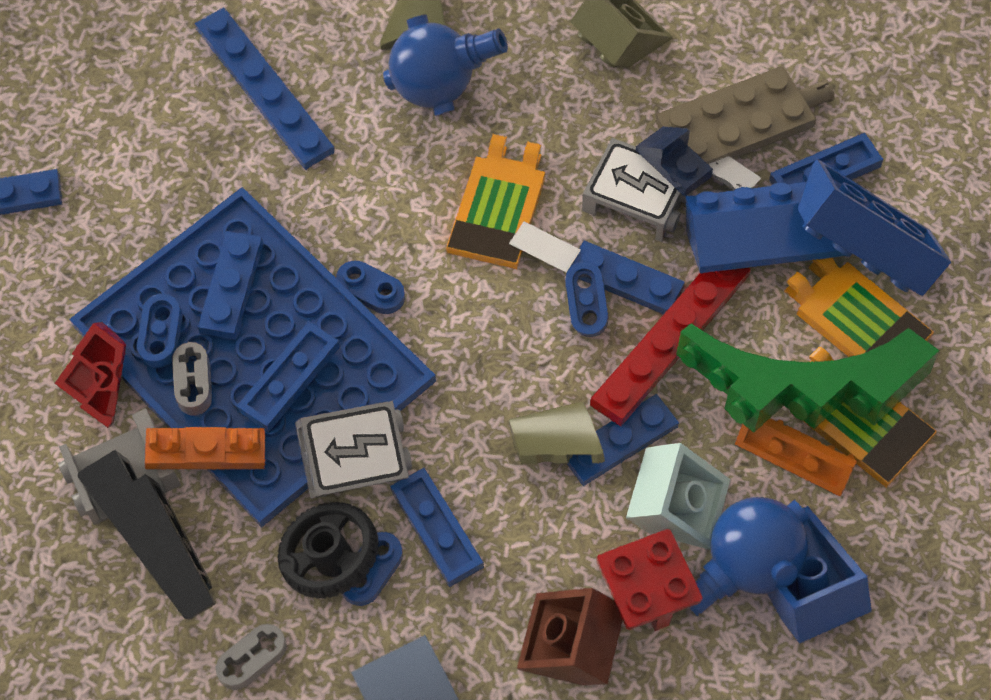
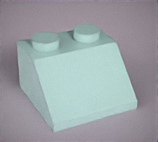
(678, 494)

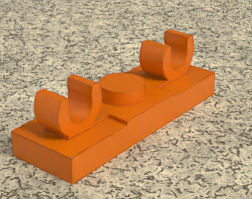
(205, 448)
(799, 454)

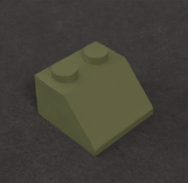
(619, 30)

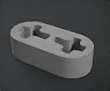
(200, 377)
(245, 649)

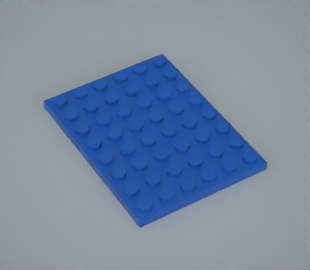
(284, 296)

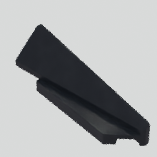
(151, 530)

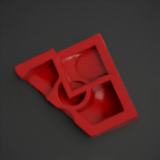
(96, 373)

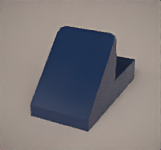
(673, 158)

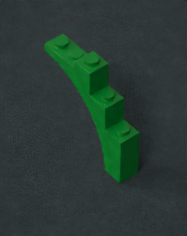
(810, 390)

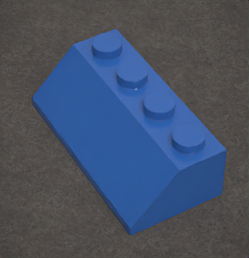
(751, 228)
(871, 230)

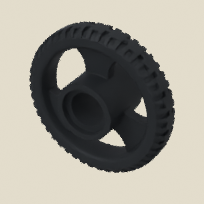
(322, 531)

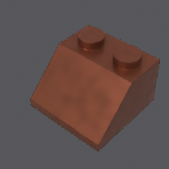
(572, 636)

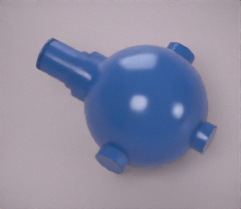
(435, 63)
(754, 550)

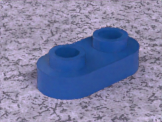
(370, 284)
(586, 300)
(159, 333)
(380, 572)

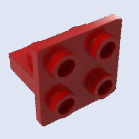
(649, 580)

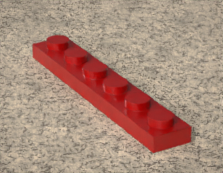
(657, 350)

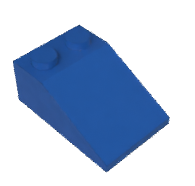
(827, 589)

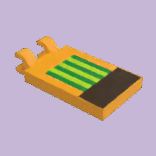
(496, 203)
(850, 308)
(879, 448)

